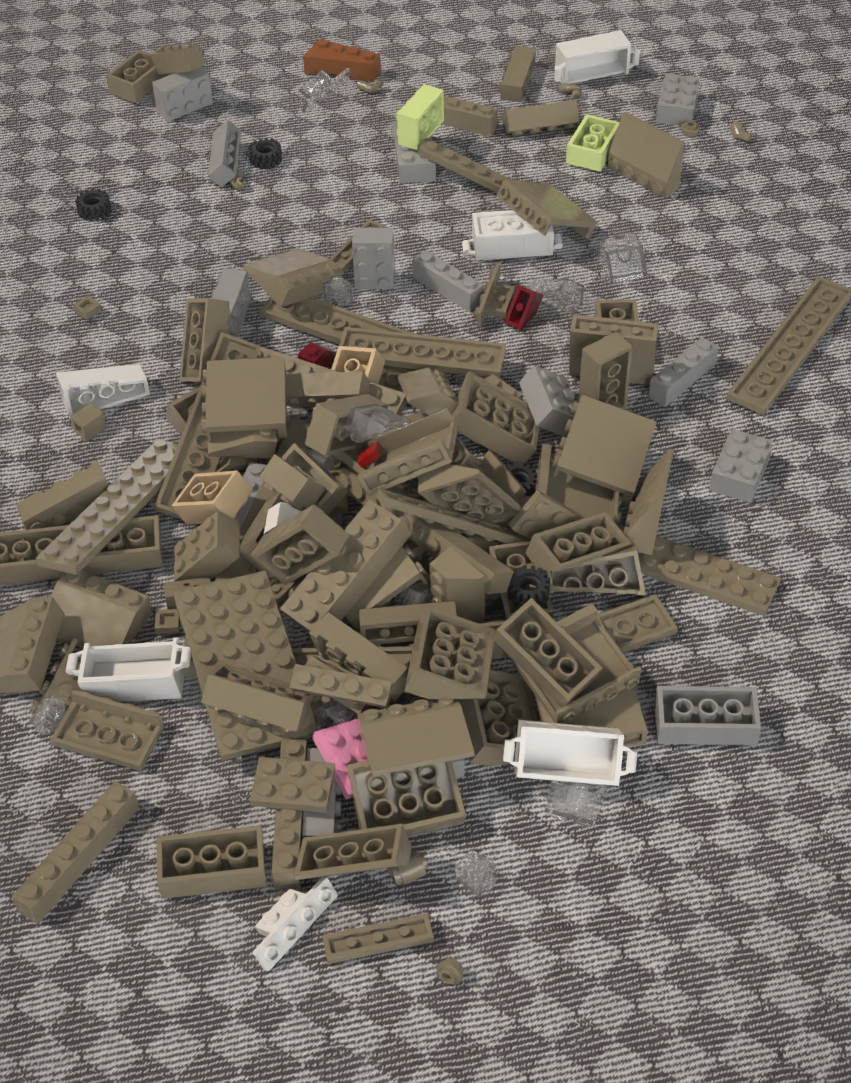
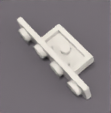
(290, 920)

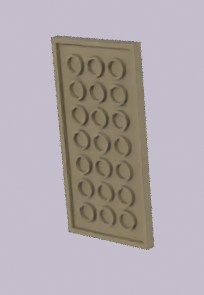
(239, 627)

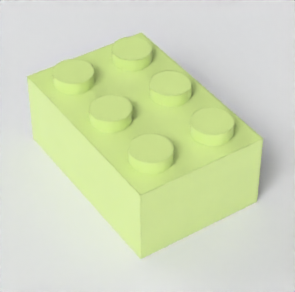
(420, 116)
(591, 143)

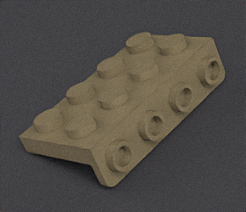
(108, 730)

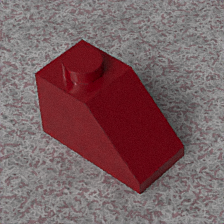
(523, 307)
(317, 355)

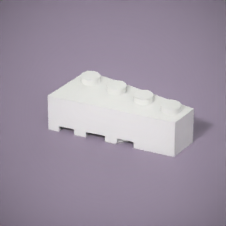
(102, 386)

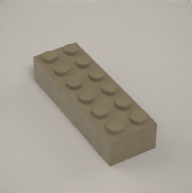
(340, 582)

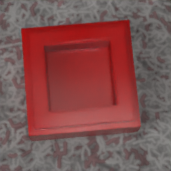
(369, 455)

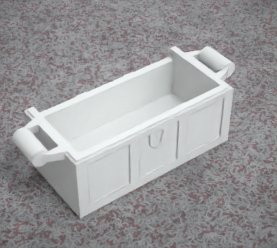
(594, 57)
(508, 236)
(132, 670)
(569, 753)

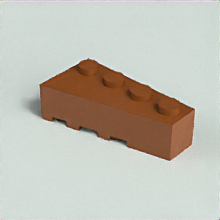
(335, 58)

